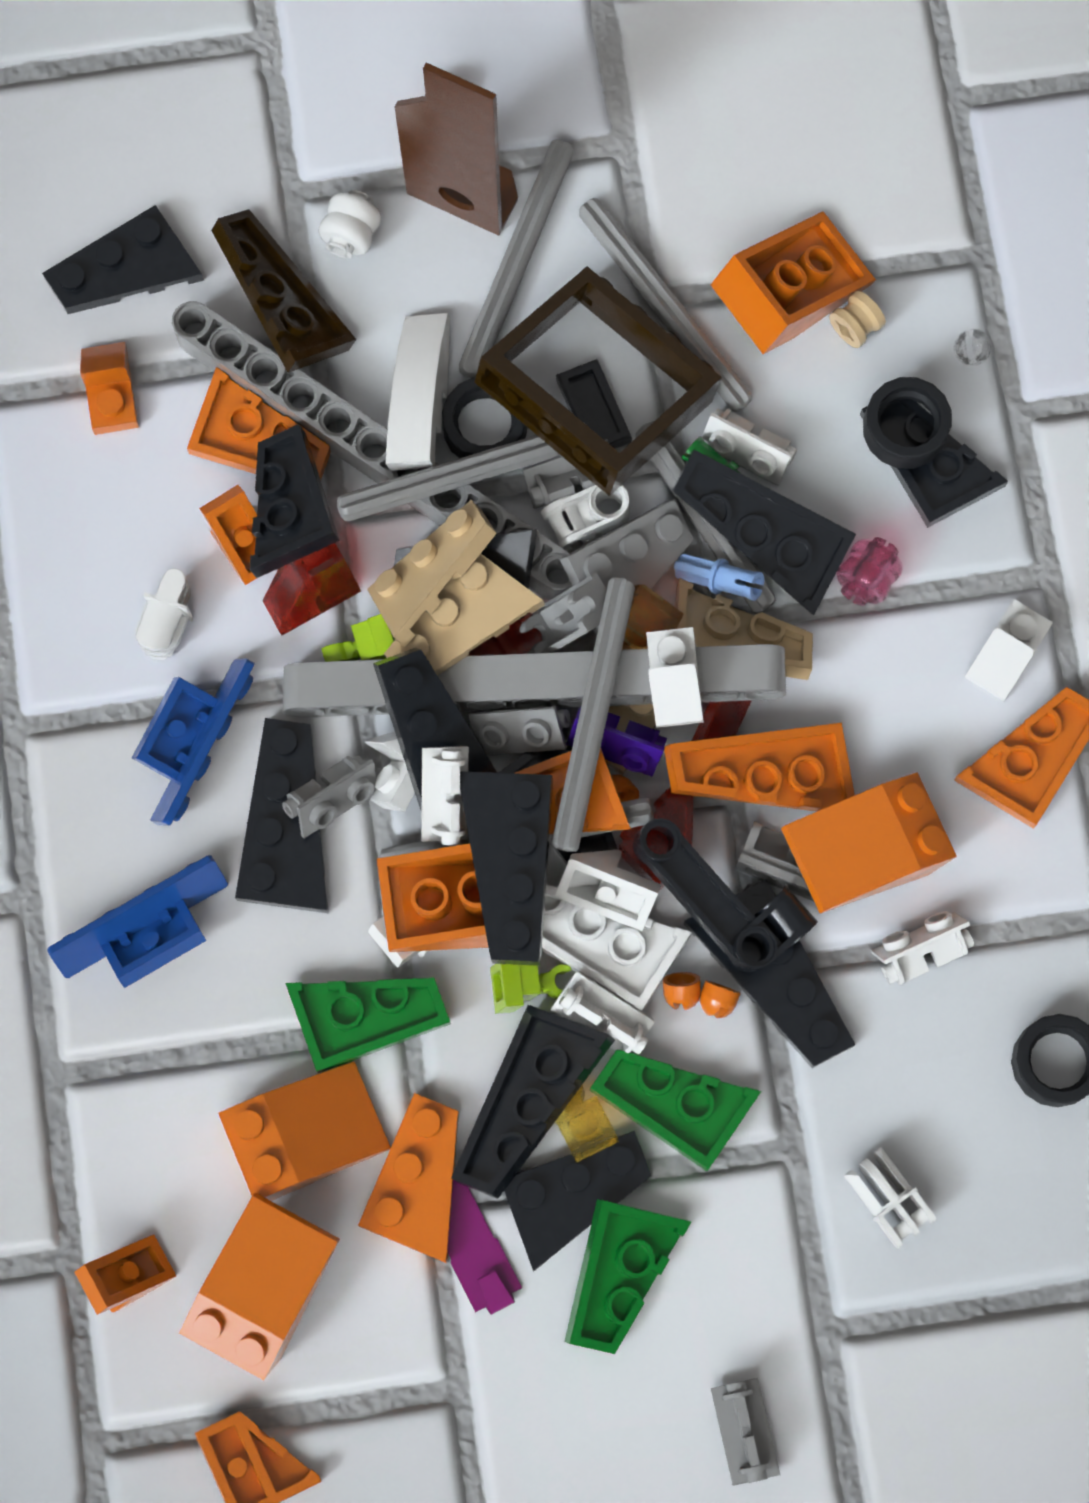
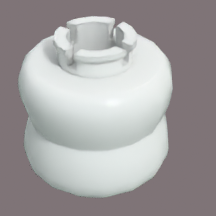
(349, 224)

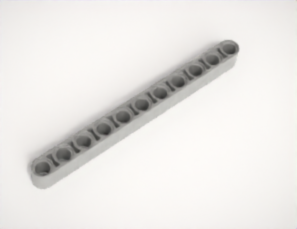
(329, 407)
(533, 681)

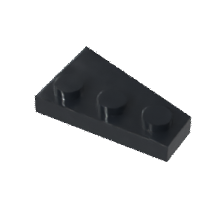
(123, 263)
(947, 482)

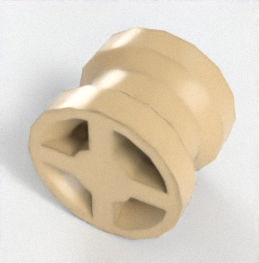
(857, 319)

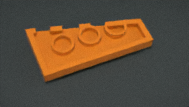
(773, 768)

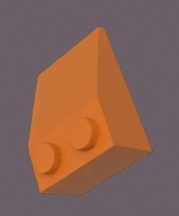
(791, 281)
(869, 843)
(431, 900)
(304, 1131)
(259, 1286)

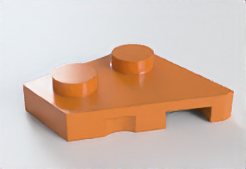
(250, 1463)

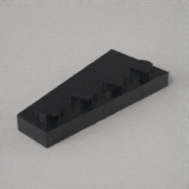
(772, 531)
(424, 714)
(509, 848)
(276, 860)
(785, 989)
(532, 1088)

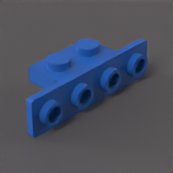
(184, 732)
(145, 929)

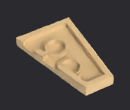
(470, 613)

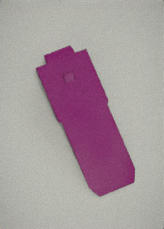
(478, 1255)

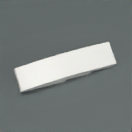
(418, 392)

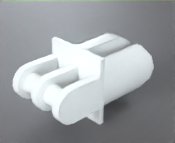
(165, 616)
(890, 1198)

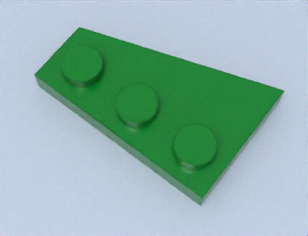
(361, 1018)
(617, 1270)

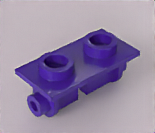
(635, 750)

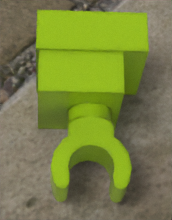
(370, 642)
(521, 983)

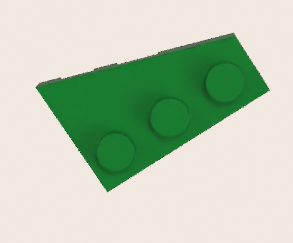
(675, 1105)

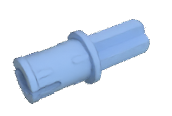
(718, 576)

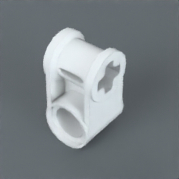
(584, 516)

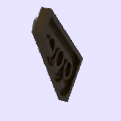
(284, 300)

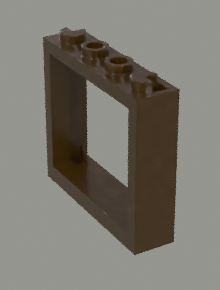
(561, 427)

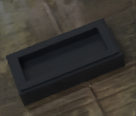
(593, 402)

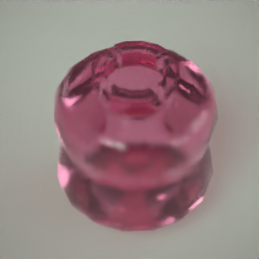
(869, 571)

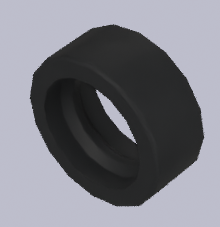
(907, 389)
(455, 402)
(1023, 1069)

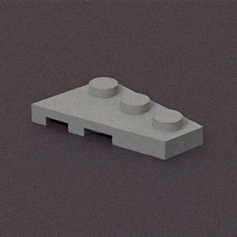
(634, 551)

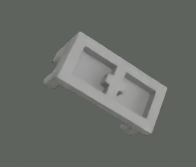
(568, 615)
(770, 858)

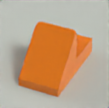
(109, 388)
(231, 527)
(125, 1275)

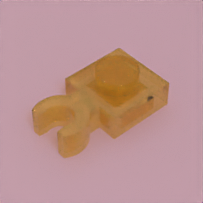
(585, 1126)

